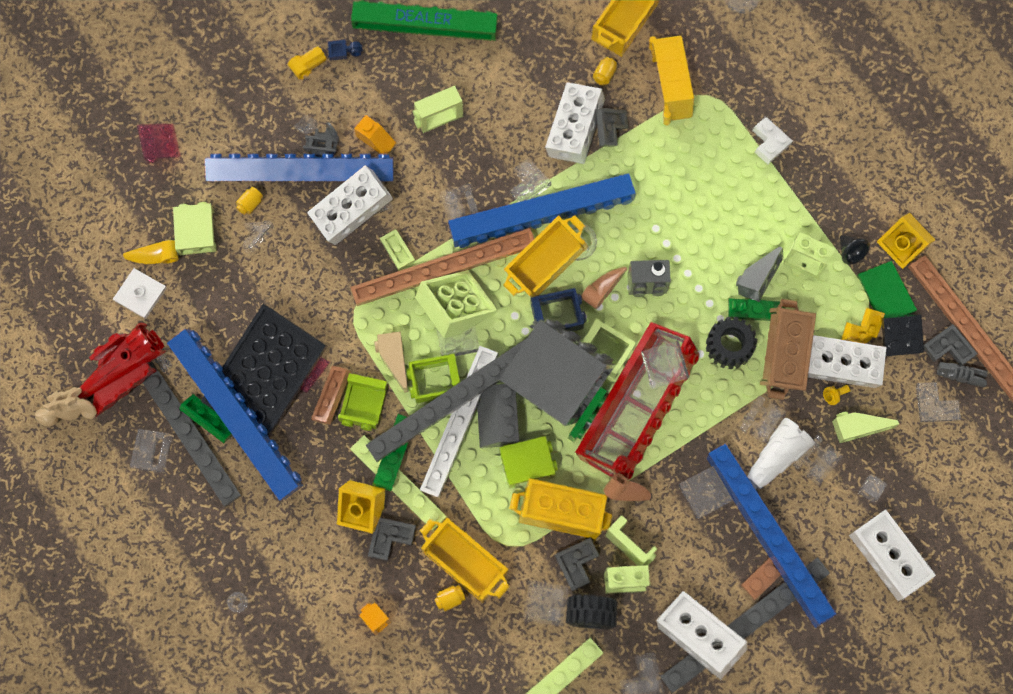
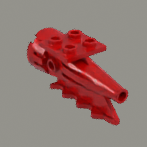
(121, 366)

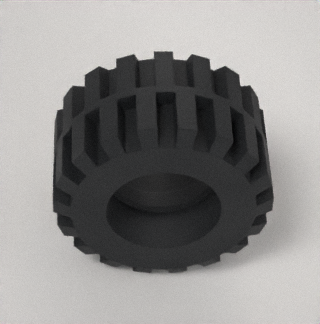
(740, 331)
(591, 612)

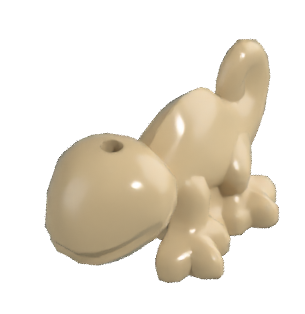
(65, 406)

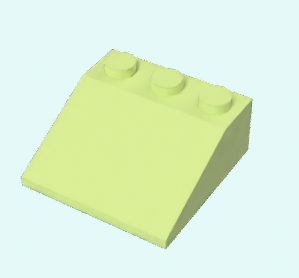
(454, 303)

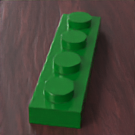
(390, 464)

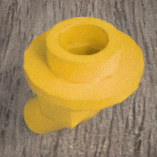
(833, 395)

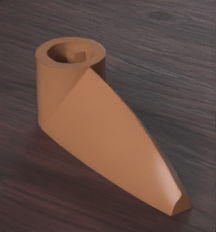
(602, 287)
(621, 489)

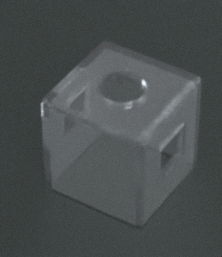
(872, 488)

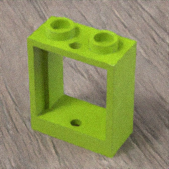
(430, 363)

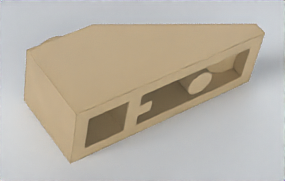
(391, 353)

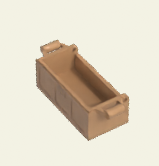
(788, 349)

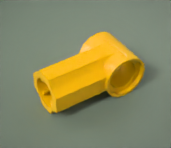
(304, 64)

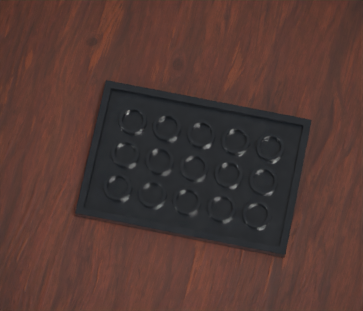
(271, 365)

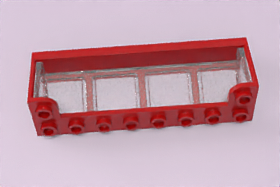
(633, 409)

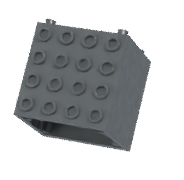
(557, 371)

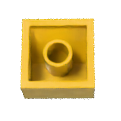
(905, 240)
(360, 506)

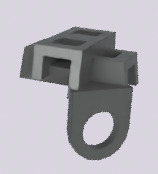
(330, 138)

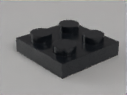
(902, 335)

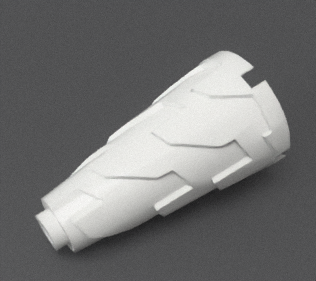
(784, 448)

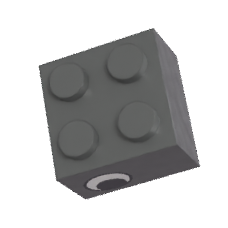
(648, 277)

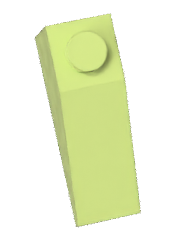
(859, 425)

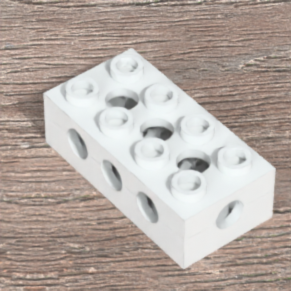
(574, 123)
(338, 204)
(852, 353)
(905, 555)
(701, 648)

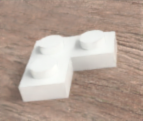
(774, 138)

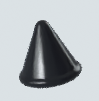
(853, 249)

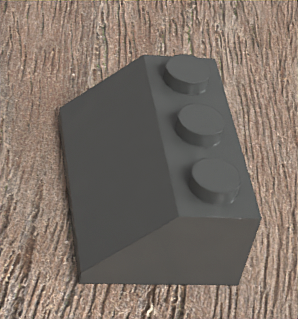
(498, 417)

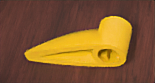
(156, 253)

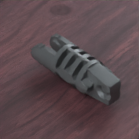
(962, 374)

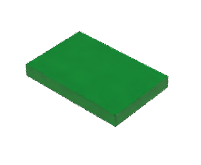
(887, 291)

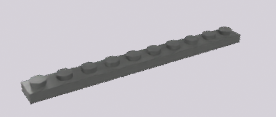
(441, 406)
(191, 438)
(743, 626)

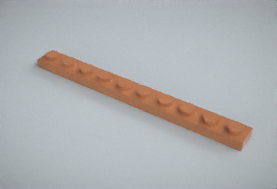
(442, 266)
(965, 323)

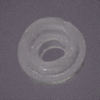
(243, 604)

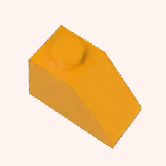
(374, 135)
(374, 618)

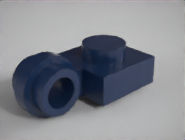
(338, 49)

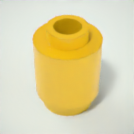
(605, 71)
(249, 201)
(449, 598)

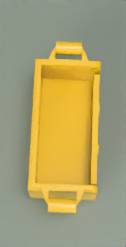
(622, 23)
(674, 77)
(546, 257)
(562, 509)
(464, 560)

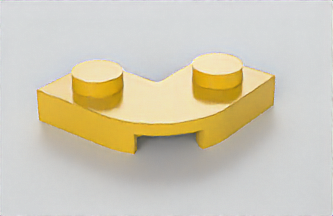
(869, 327)

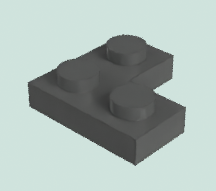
(607, 122)
(951, 341)
(388, 532)
(571, 563)

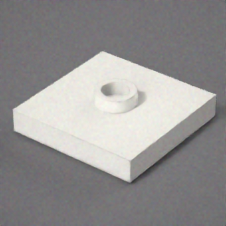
(139, 293)

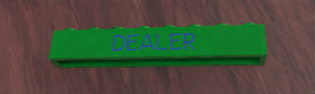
(424, 20)

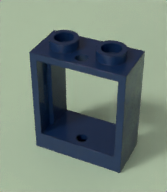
(576, 300)

